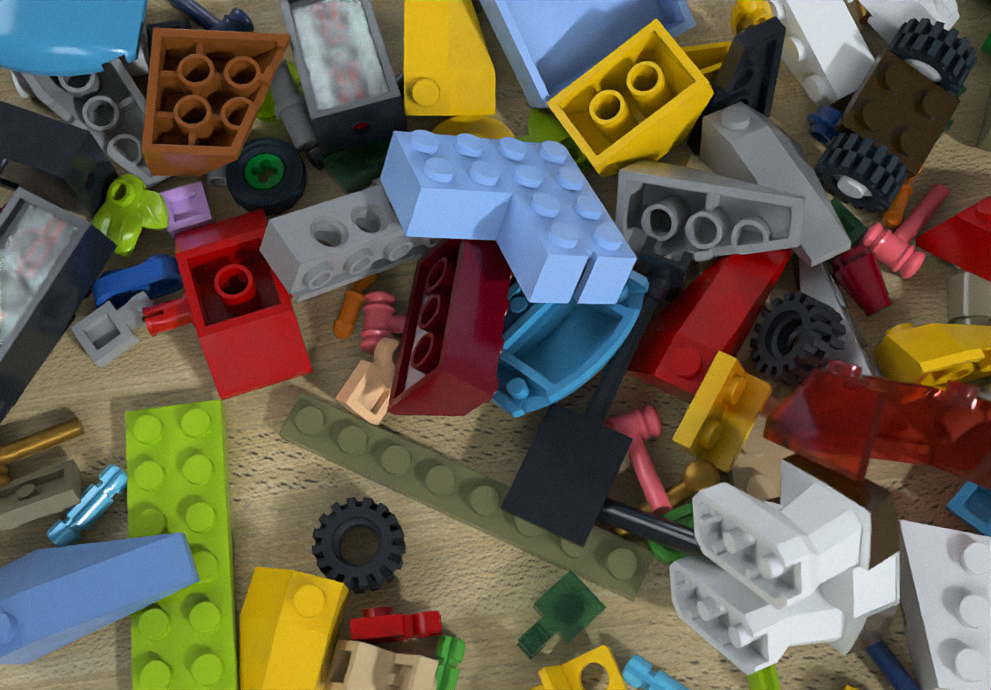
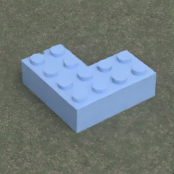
(562, 39)
(520, 196)

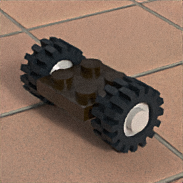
(896, 115)

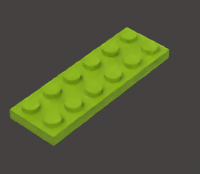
(174, 487)

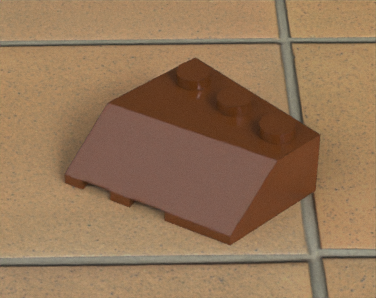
(205, 96)

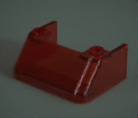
(852, 417)

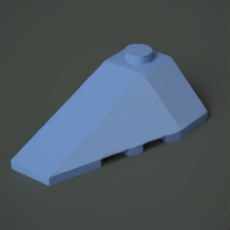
(80, 588)

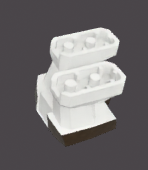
(791, 567)

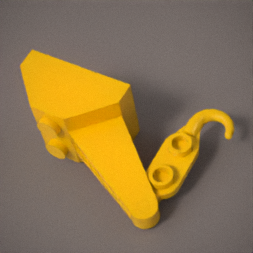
(645, 93)

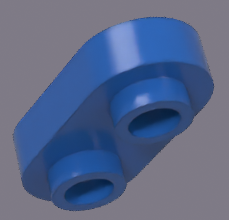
(156, 277)

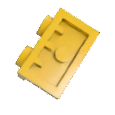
(722, 413)

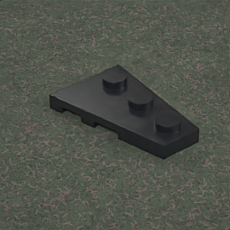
(746, 73)

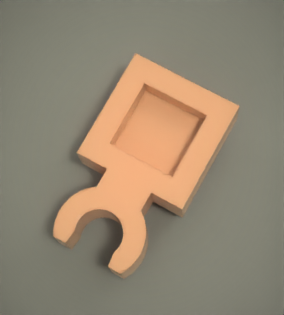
(370, 384)

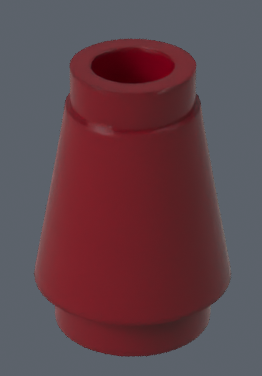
(862, 279)

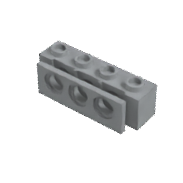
(338, 243)

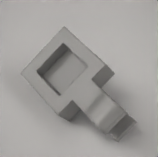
(110, 330)

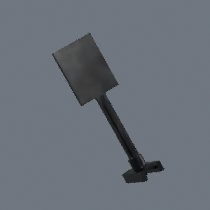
(575, 454)

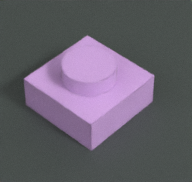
(187, 208)

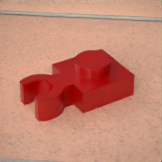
(383, 626)

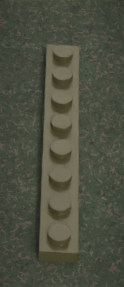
(458, 493)

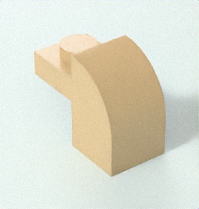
(373, 668)

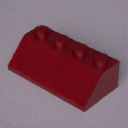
(452, 330)

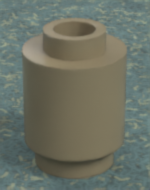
(968, 299)

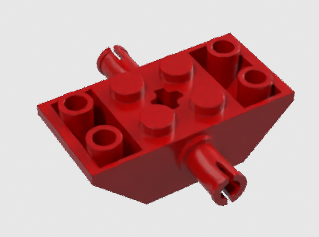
(245, 336)

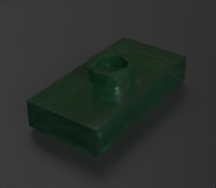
(357, 166)

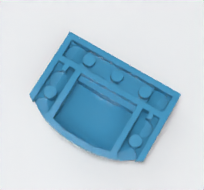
(68, 34)
(560, 345)

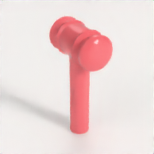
(894, 248)
(379, 319)
(639, 426)

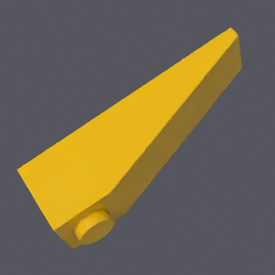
(446, 60)
(936, 353)
(289, 629)

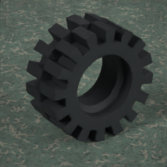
(780, 329)
(342, 520)

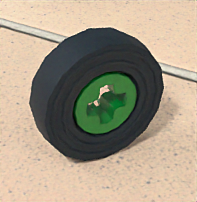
(279, 191)

